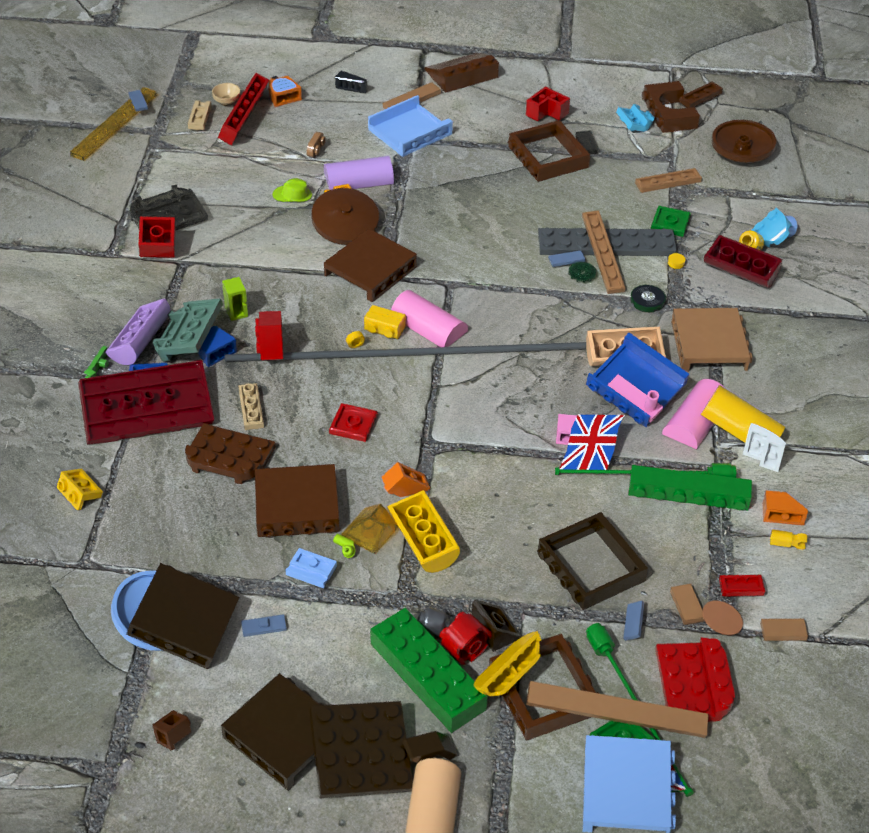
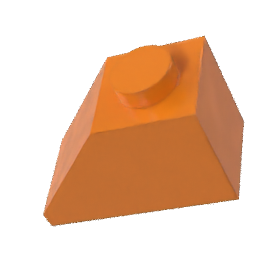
(404, 481)
(782, 508)

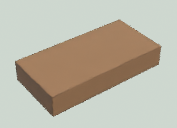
(687, 604)
(784, 630)

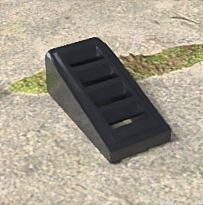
(342, 84)

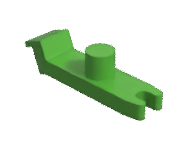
(99, 361)

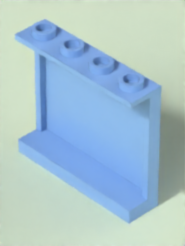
(408, 126)
(628, 784)

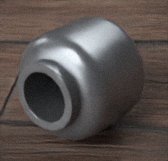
(433, 621)

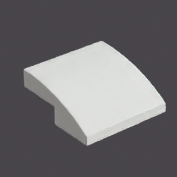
(764, 446)

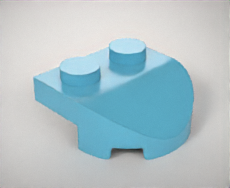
(635, 118)
(773, 227)

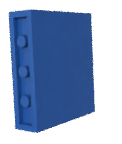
(644, 370)

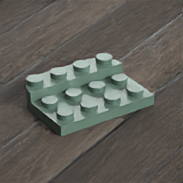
(187, 328)

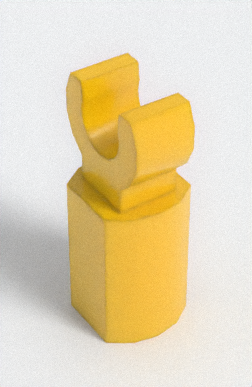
(788, 539)

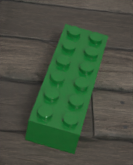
(428, 670)

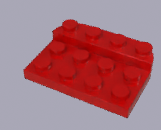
(696, 677)

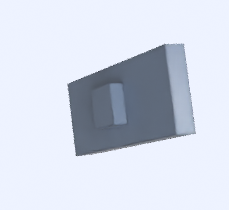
(138, 100)
(566, 258)
(633, 620)
(263, 625)

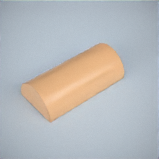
(603, 343)
(434, 797)

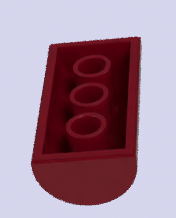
(743, 261)

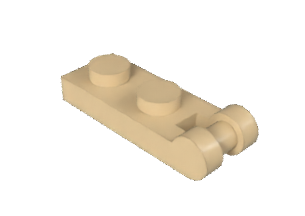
(199, 115)

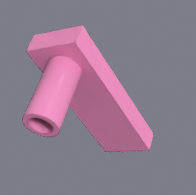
(647, 403)

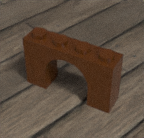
(668, 118)

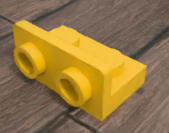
(78, 487)

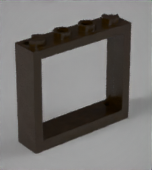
(616, 543)

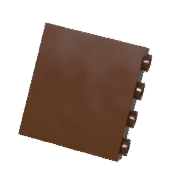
(372, 263)
(296, 500)

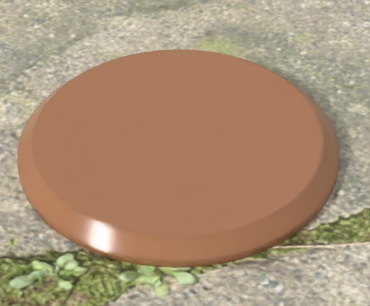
(722, 617)

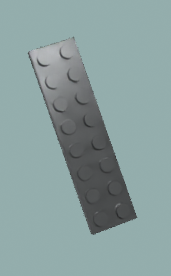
(623, 241)

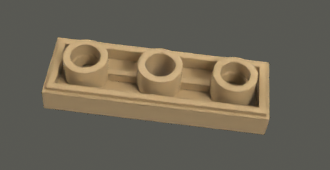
(251, 406)

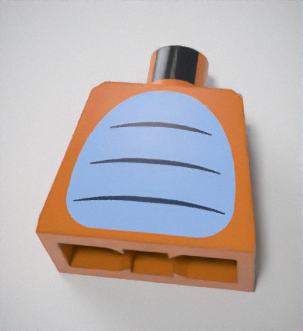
(283, 90)

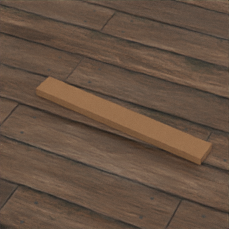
(617, 709)

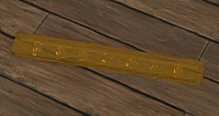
(109, 127)

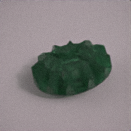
(579, 267)

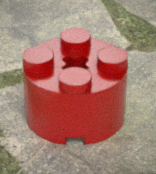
(465, 638)

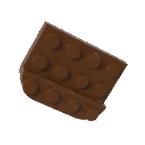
(228, 453)

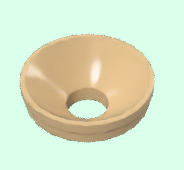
(226, 93)

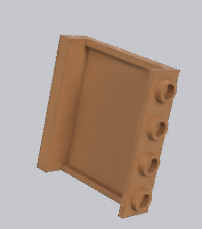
(710, 336)

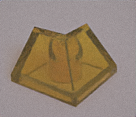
(371, 528)

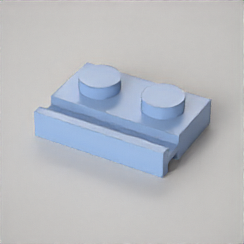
(311, 568)

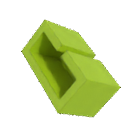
(235, 298)

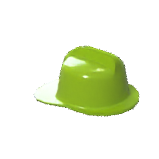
(292, 190)

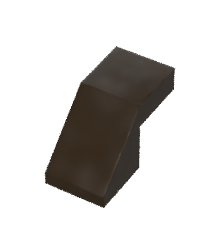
(429, 746)

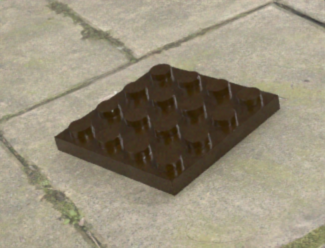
(360, 749)

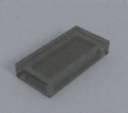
(587, 141)

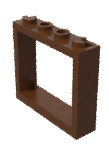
(579, 160)
(556, 720)

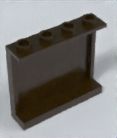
(183, 615)
(275, 730)

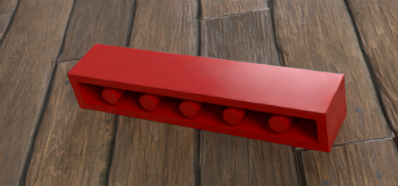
(243, 109)

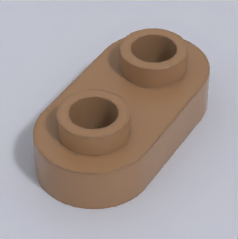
(314, 145)

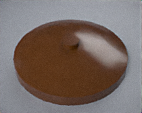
(743, 141)
(344, 214)

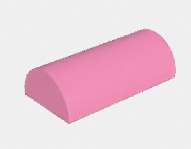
(429, 319)
(687, 423)

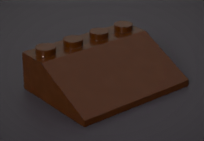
(464, 71)

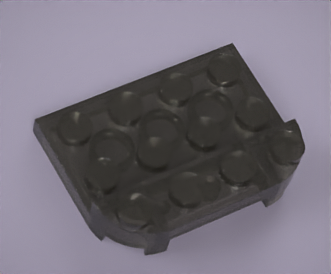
(173, 203)

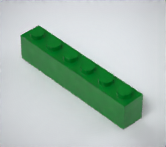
(690, 487)

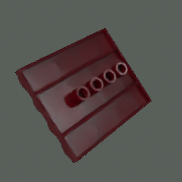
(145, 402)

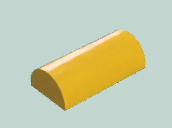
(737, 415)
(425, 532)

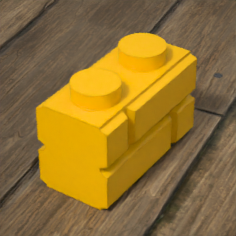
(384, 322)

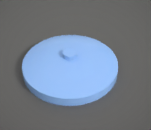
(126, 602)

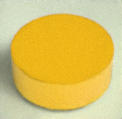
(676, 261)
(355, 339)

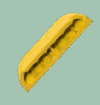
(509, 666)

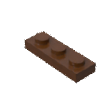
(700, 95)

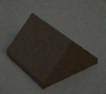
(497, 623)

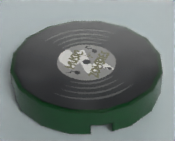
(647, 298)

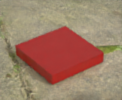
(353, 422)

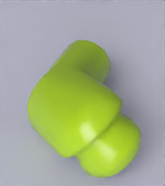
(347, 545)

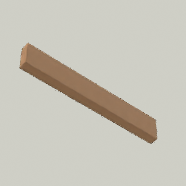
(603, 252)

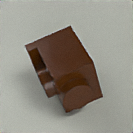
(171, 729)

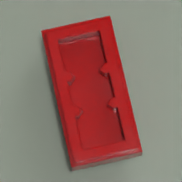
(741, 585)

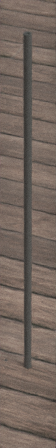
(413, 351)

